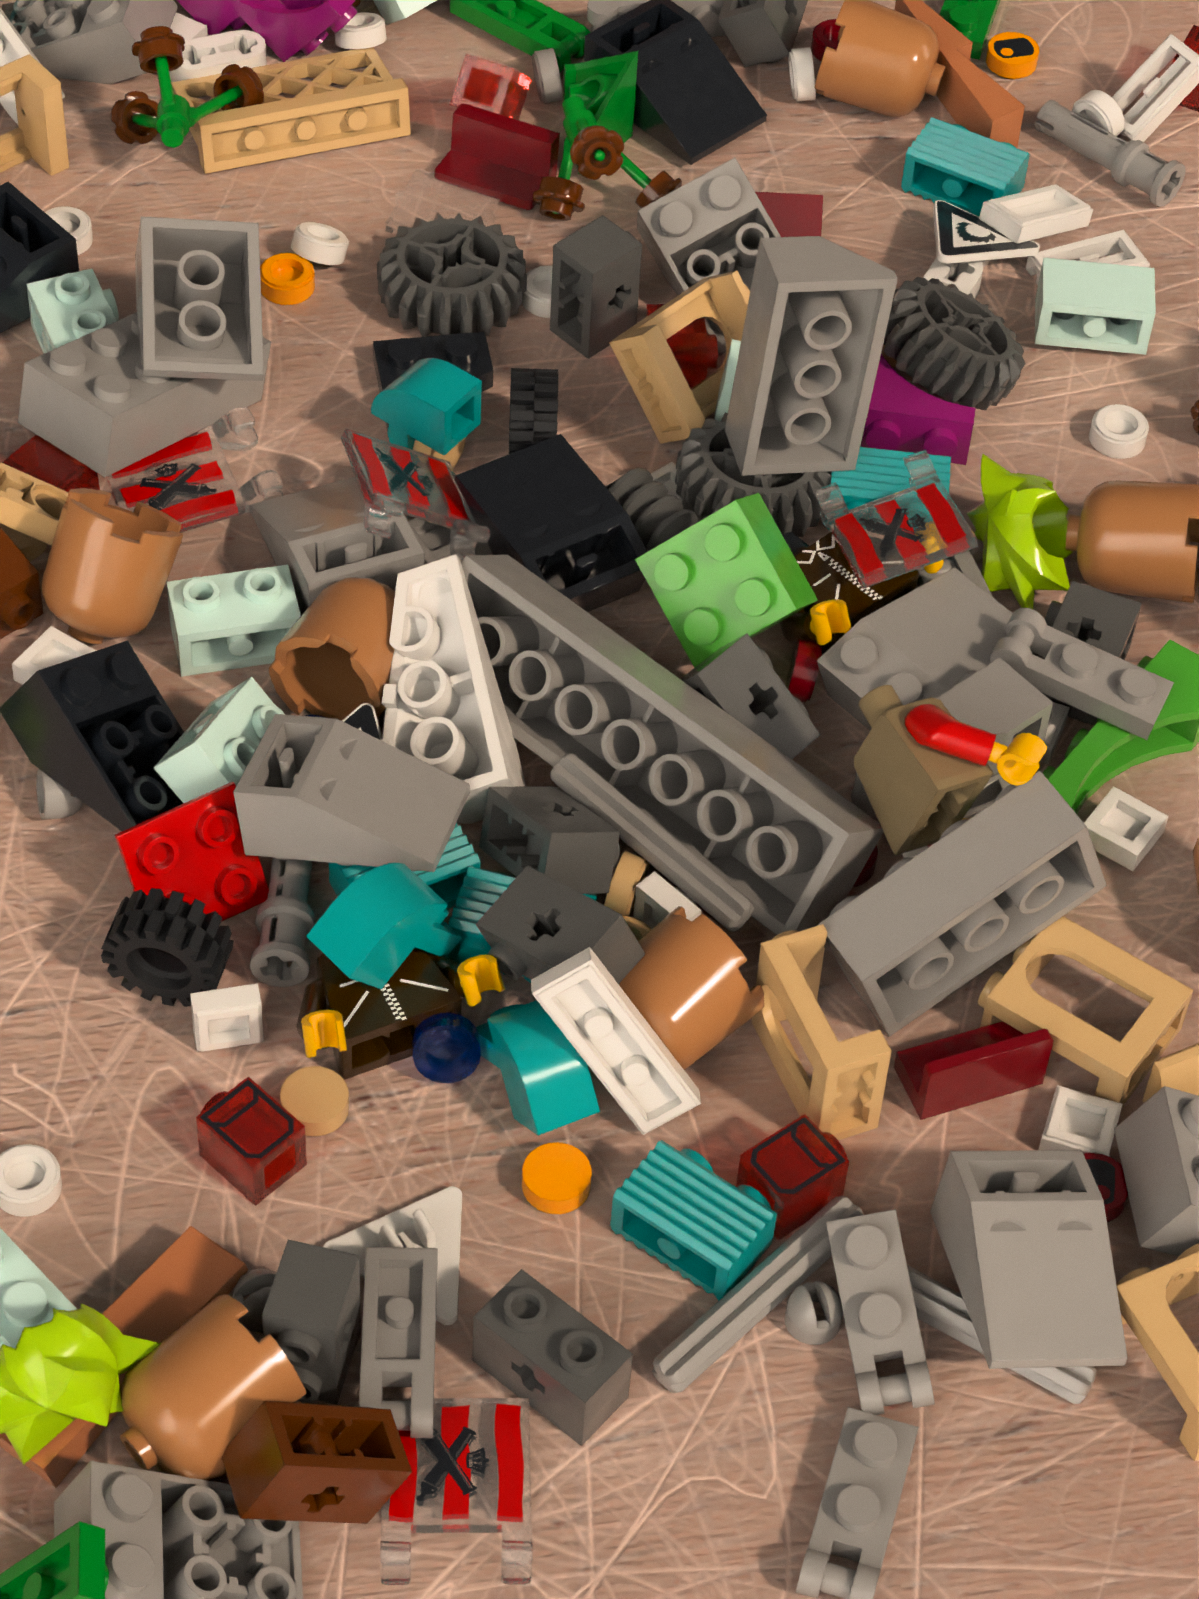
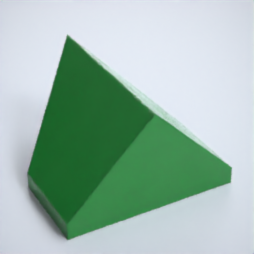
(606, 90)

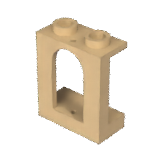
(39, 115)
(653, 369)
(1116, 1063)
(846, 1074)
(1145, 1307)

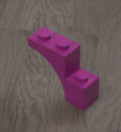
(282, 23)
(915, 421)

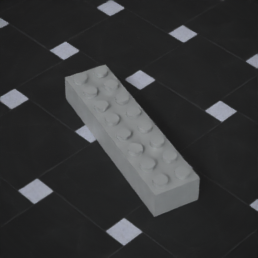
(668, 750)

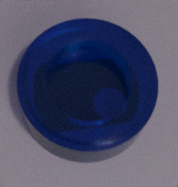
(446, 1048)

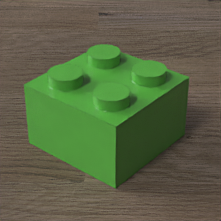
(726, 578)

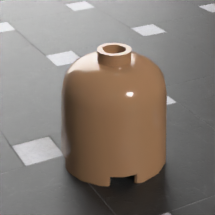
(881, 60)
(1138, 539)
(108, 565)
(337, 651)
(691, 985)
(201, 1391)

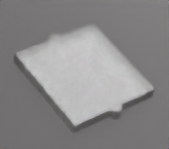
(429, 195)

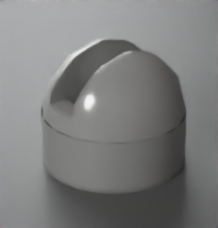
(53, 799)
(253, 1281)
(801, 1315)

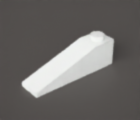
(444, 688)

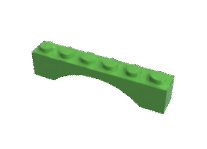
(1109, 750)

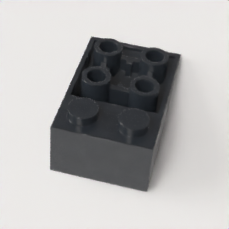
(683, 82)
(30, 251)
(557, 522)
(99, 732)

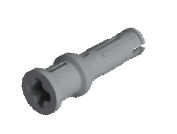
(1128, 161)
(283, 925)

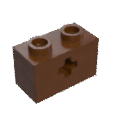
(337, 1472)

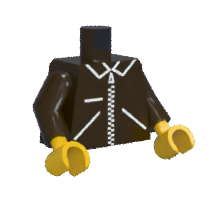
(838, 592)
(377, 1025)

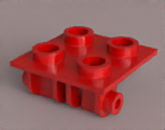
(196, 853)

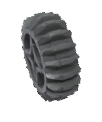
(451, 276)
(952, 344)
(711, 479)

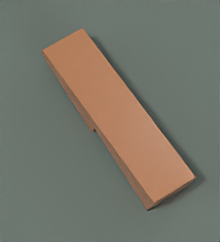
(965, 89)
(150, 1309)

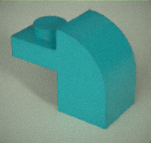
(430, 405)
(381, 922)
(539, 1066)

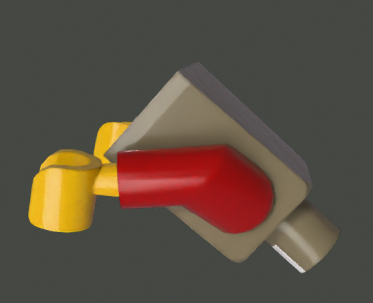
(930, 767)

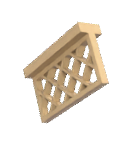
(312, 122)

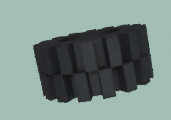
(532, 407)
(166, 946)

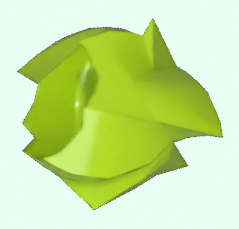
(1021, 533)
(63, 1375)

